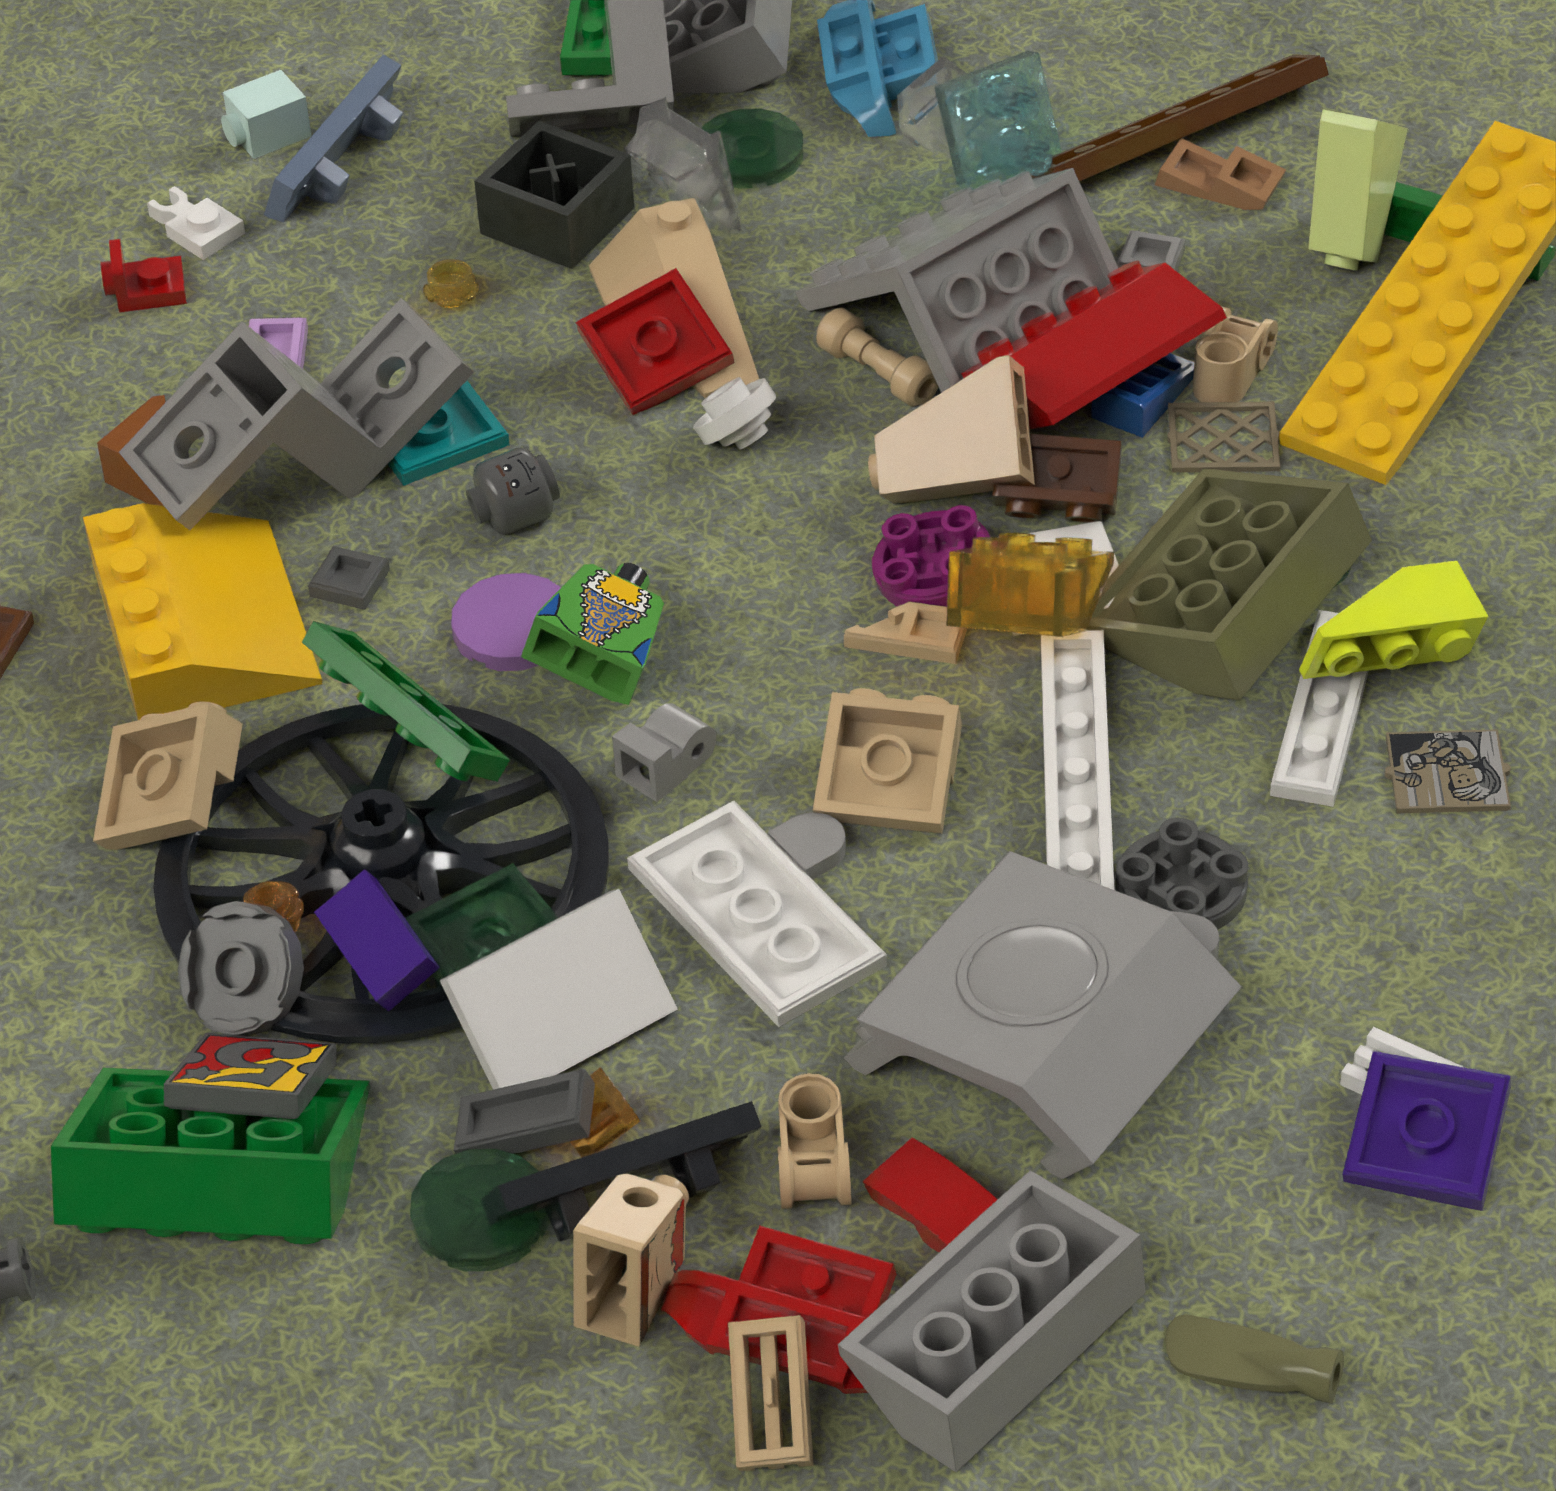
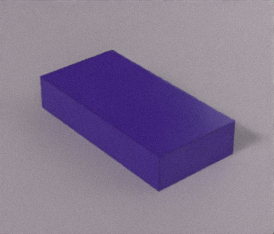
(376, 940)

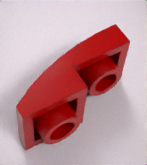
(928, 1193)

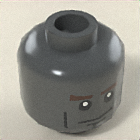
(513, 491)

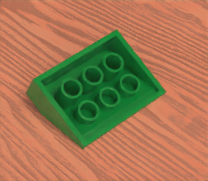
(225, 1174)

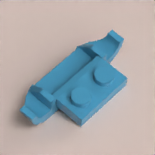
(873, 58)

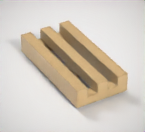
(774, 1455)

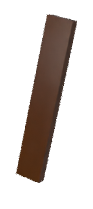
(1189, 116)

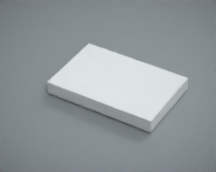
(559, 993)

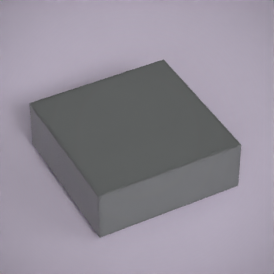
(349, 577)

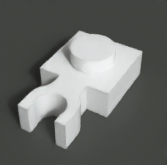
(197, 227)

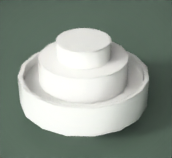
(736, 413)

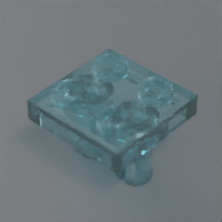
(999, 121)

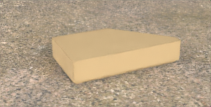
(910, 631)

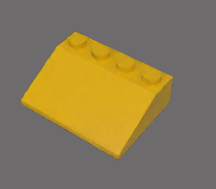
(198, 608)

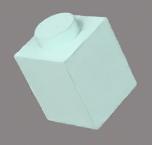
(265, 114)

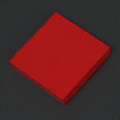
(655, 342)

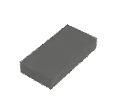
(527, 1114)

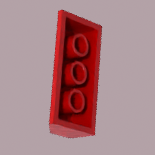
(1104, 338)

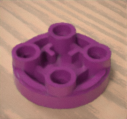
(914, 553)

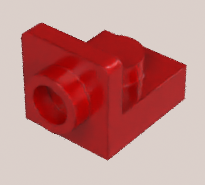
(143, 283)

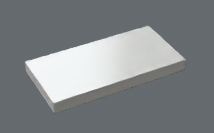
(757, 913)

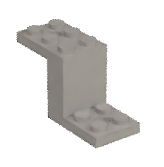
(638, 71)
(258, 396)

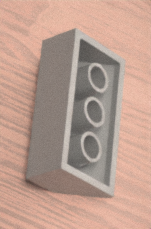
(995, 1318)

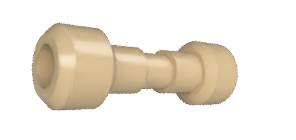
(845, 335)

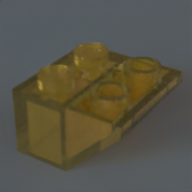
(1026, 584)

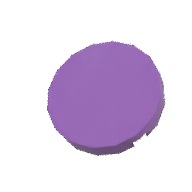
(496, 618)

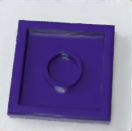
(1427, 1130)

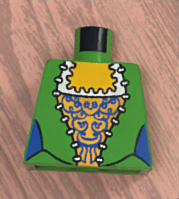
(598, 630)

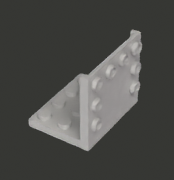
(977, 266)

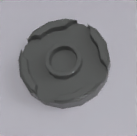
(241, 968)

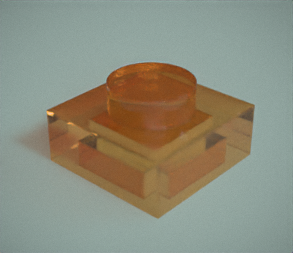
(609, 1117)

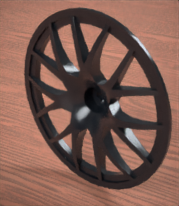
(397, 841)

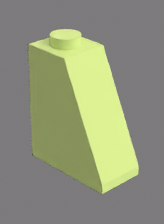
(1353, 187)

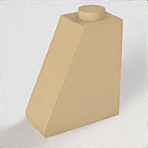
(959, 440)

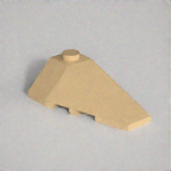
(669, 239)

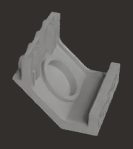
(1053, 1001)

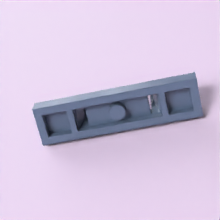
(313, 167)

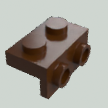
(1068, 477)

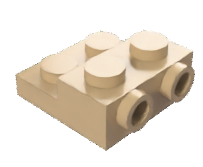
(888, 760)
(165, 774)

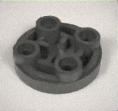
(1185, 872)

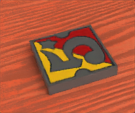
(250, 1075)

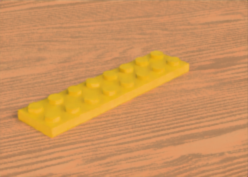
(1432, 309)

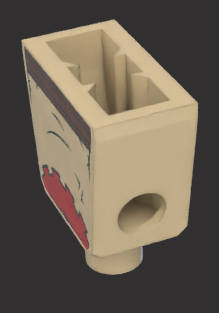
(633, 1226)

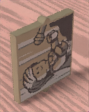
(1447, 771)

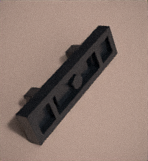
(564, 1187)

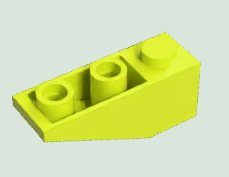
(1405, 620)

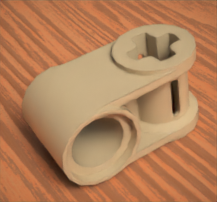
(1231, 357)
(812, 1146)

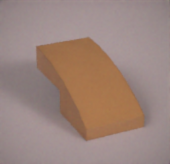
(1239, 181)

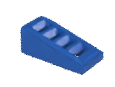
(1145, 396)

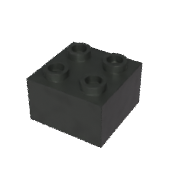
(554, 194)

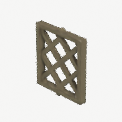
(1223, 408)

